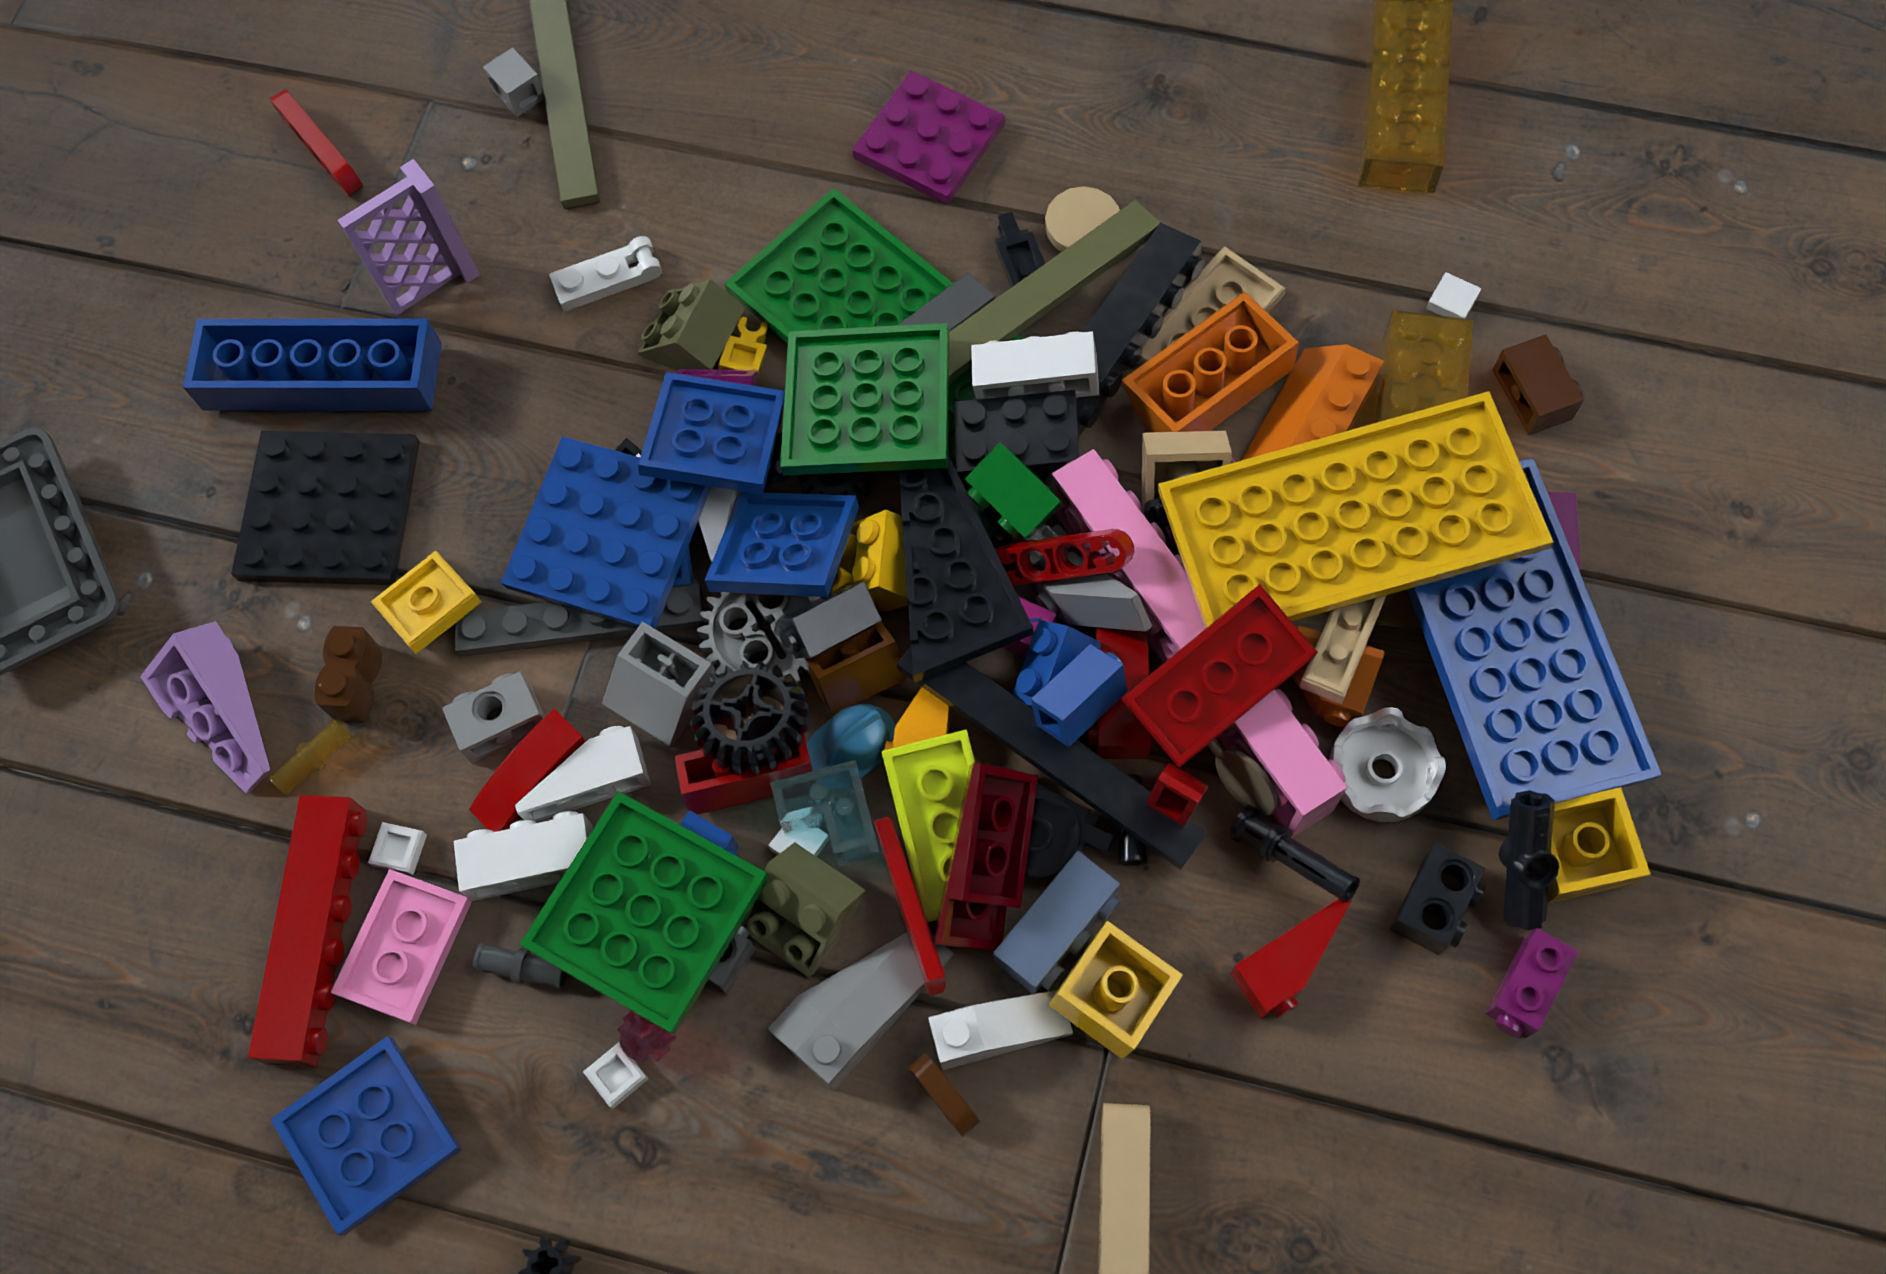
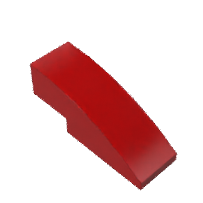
(524, 769)
(1176, 794)

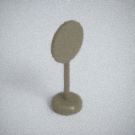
(1244, 779)

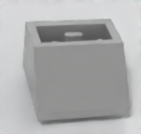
(656, 684)

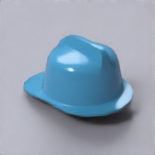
(851, 735)

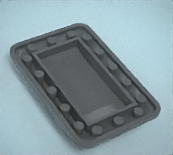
(49, 556)

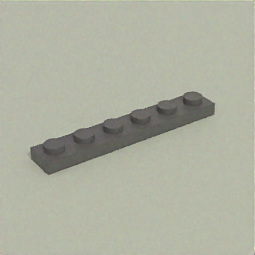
(556, 624)

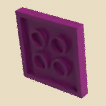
(929, 137)

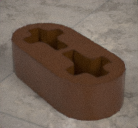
(944, 1094)

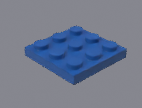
(712, 433)
(783, 544)
(365, 1135)

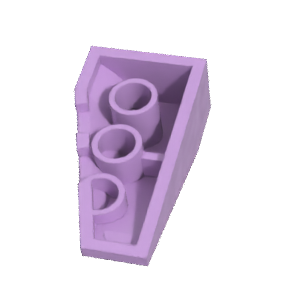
(204, 686)

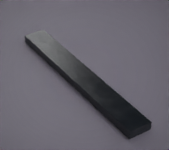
(1072, 767)

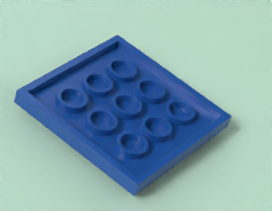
(605, 535)

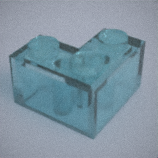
(832, 800)

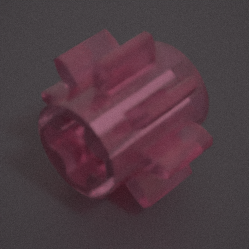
(643, 1038)

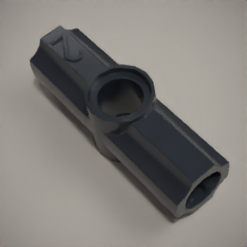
(1528, 859)

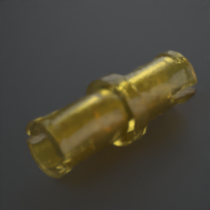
(310, 756)

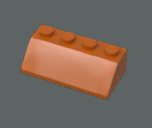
(1212, 369)
(1318, 398)

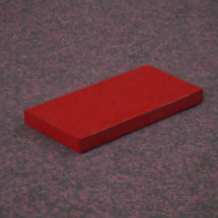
(1219, 675)

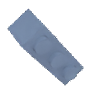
(1058, 924)

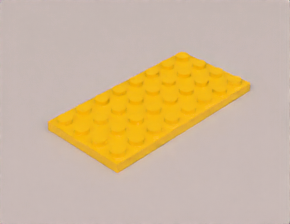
(1357, 512)

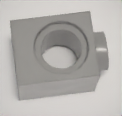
(514, 82)

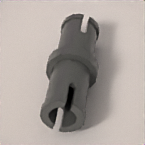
(517, 965)

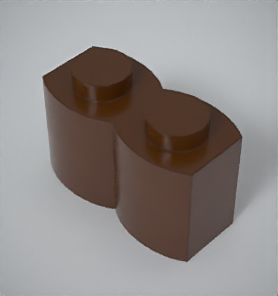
(349, 670)

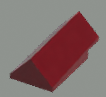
(987, 857)

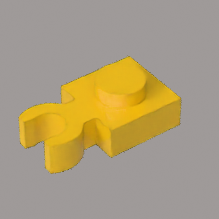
(746, 349)

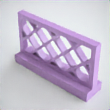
(434, 228)

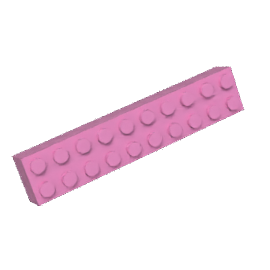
(1267, 733)

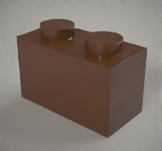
(1538, 384)
(856, 668)

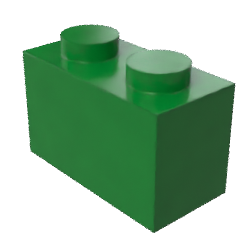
(1013, 491)

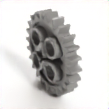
(734, 646)

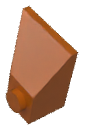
(1357, 693)

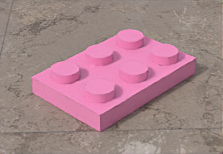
(402, 947)

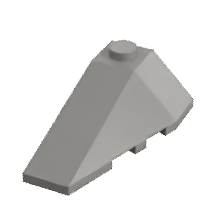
(851, 1010)

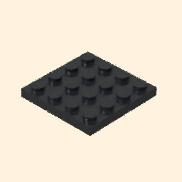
(326, 508)

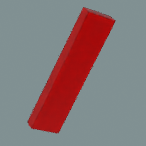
(910, 906)

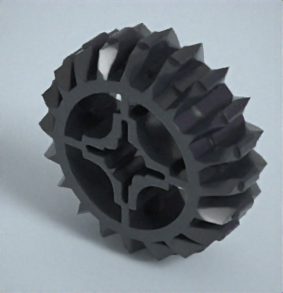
(762, 736)

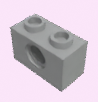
(484, 737)

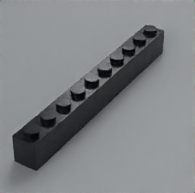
(1122, 328)

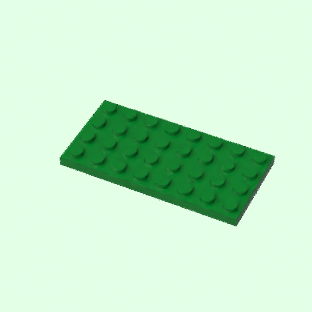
(841, 273)

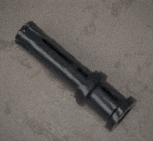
(1276, 844)

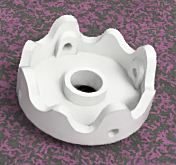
(1406, 747)

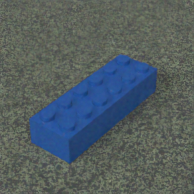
(313, 365)

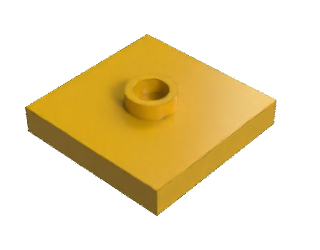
(426, 602)

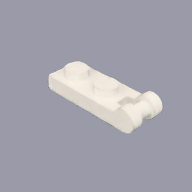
(606, 274)

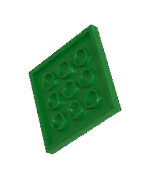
(866, 399)
(645, 912)

